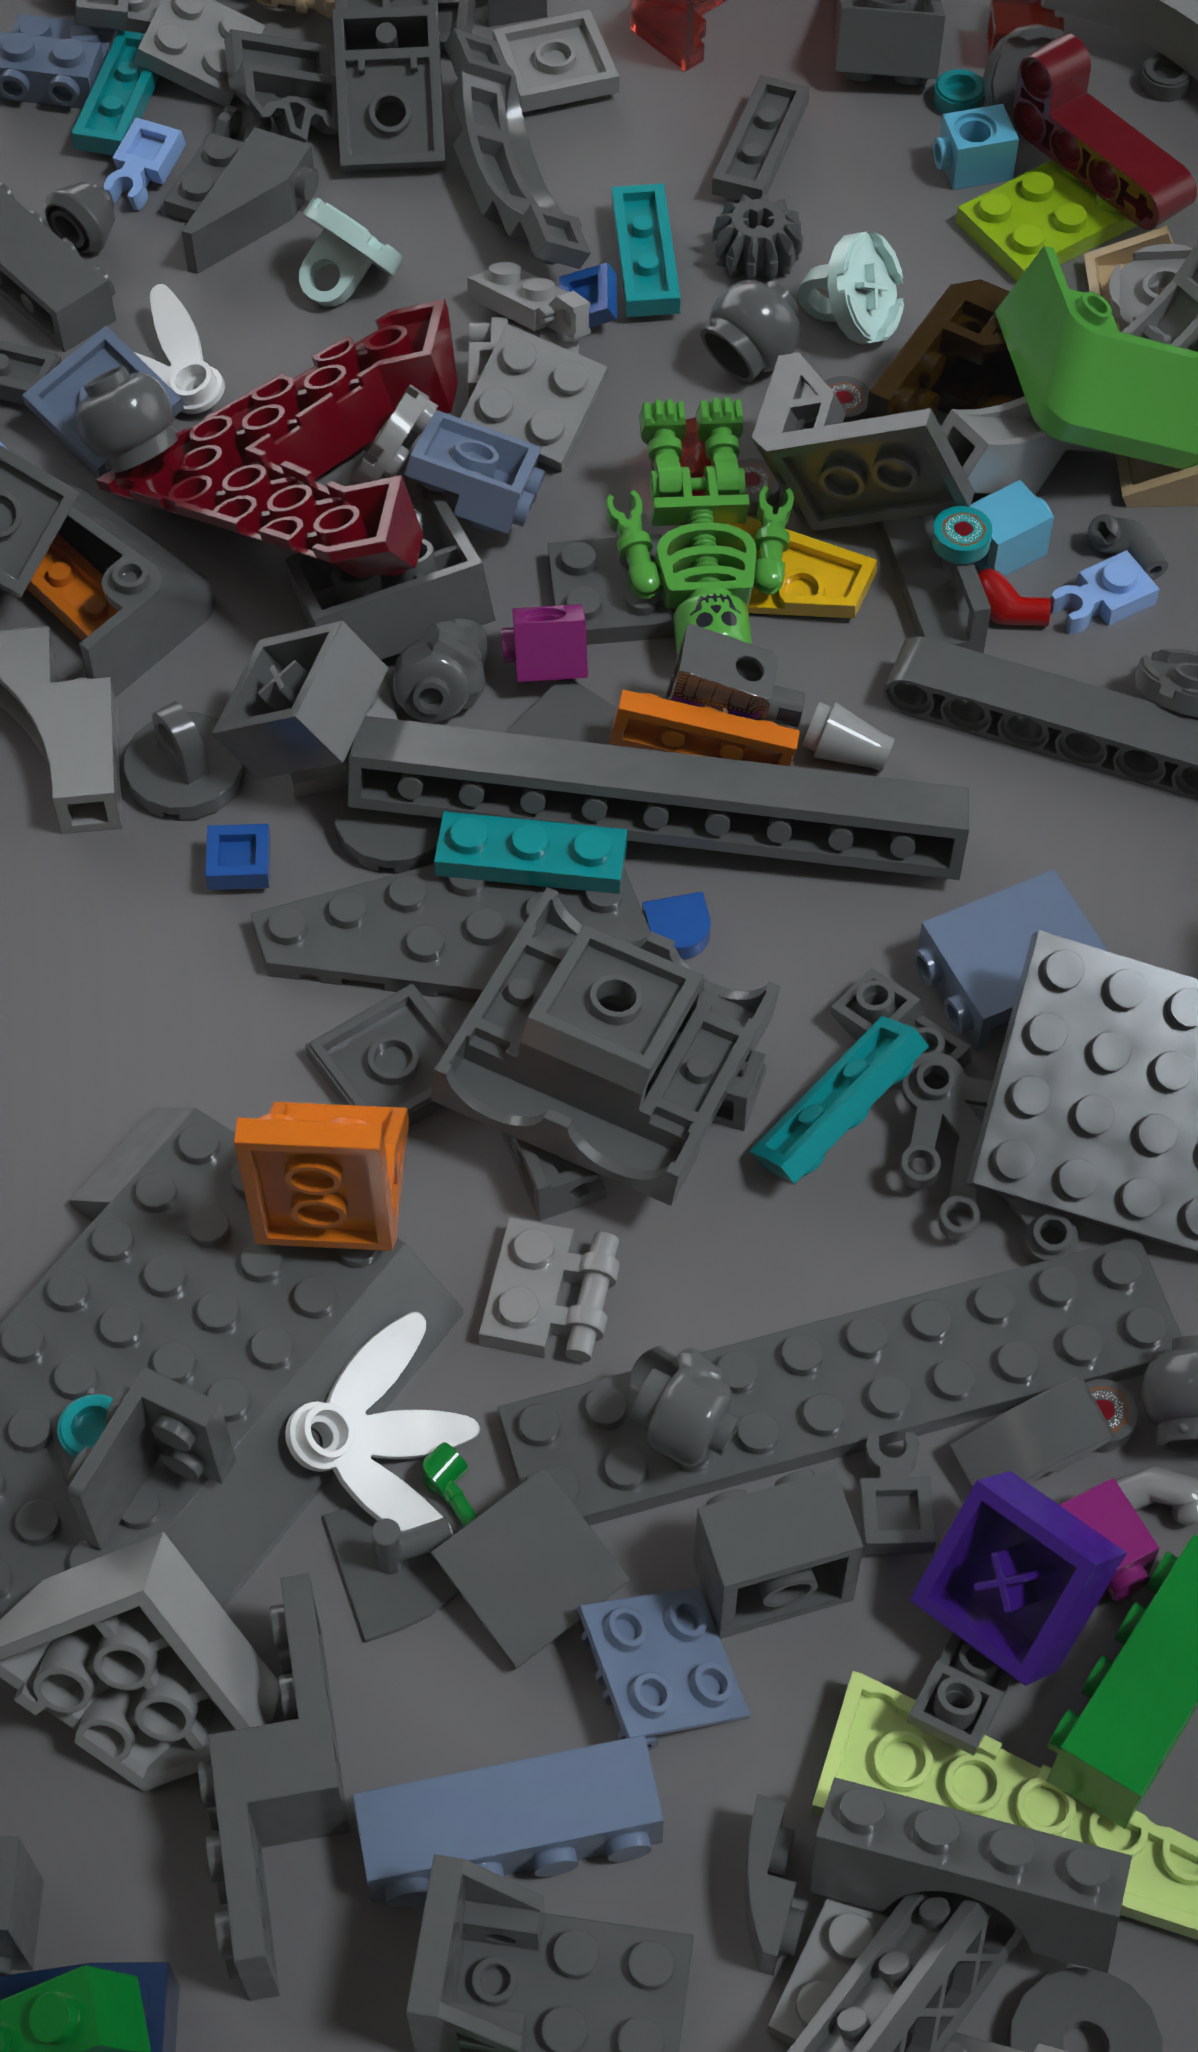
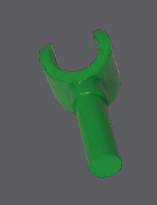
(441, 1473)

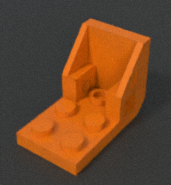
(323, 1174)

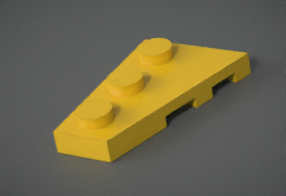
(816, 580)

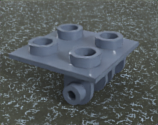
(661, 1664)

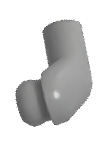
(1163, 1487)

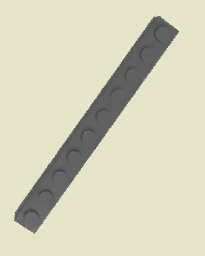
(663, 796)

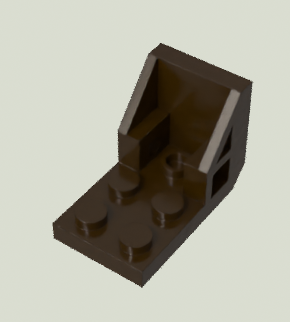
(952, 343)

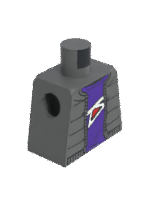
(731, 678)

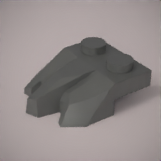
(283, 81)

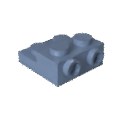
(51, 60)
(485, 467)

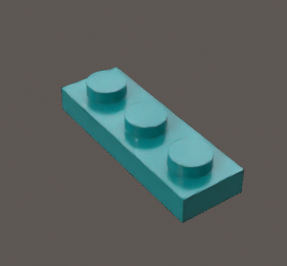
(115, 99)
(645, 250)
(531, 852)
(839, 1099)

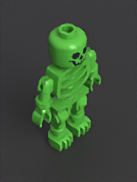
(703, 564)

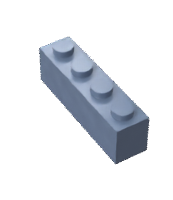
(511, 1818)

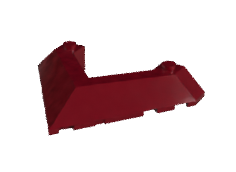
(260, 454)

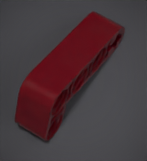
(1092, 140)

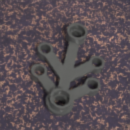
(952, 1106)

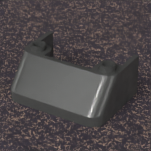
(152, 589)

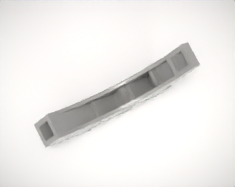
(1006, 443)
(70, 724)

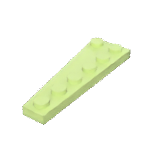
(886, 1753)

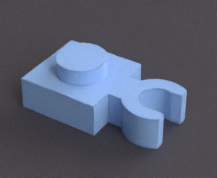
(143, 156)
(1107, 589)

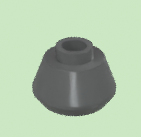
(81, 215)

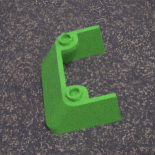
(1092, 380)

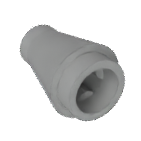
(846, 738)

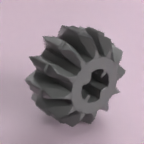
(757, 238)

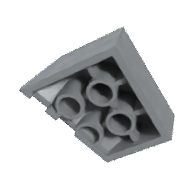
(136, 1662)

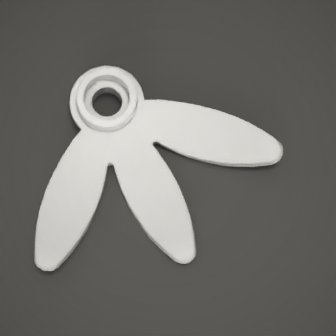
(188, 375)
(354, 1437)

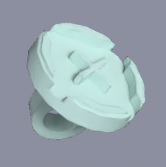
(348, 247)
(860, 288)

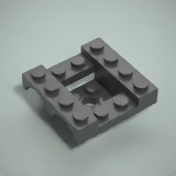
(575, 1076)

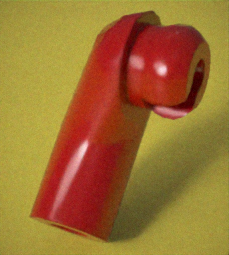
(1009, 606)

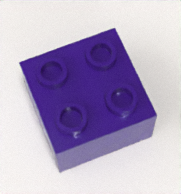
(1017, 1576)

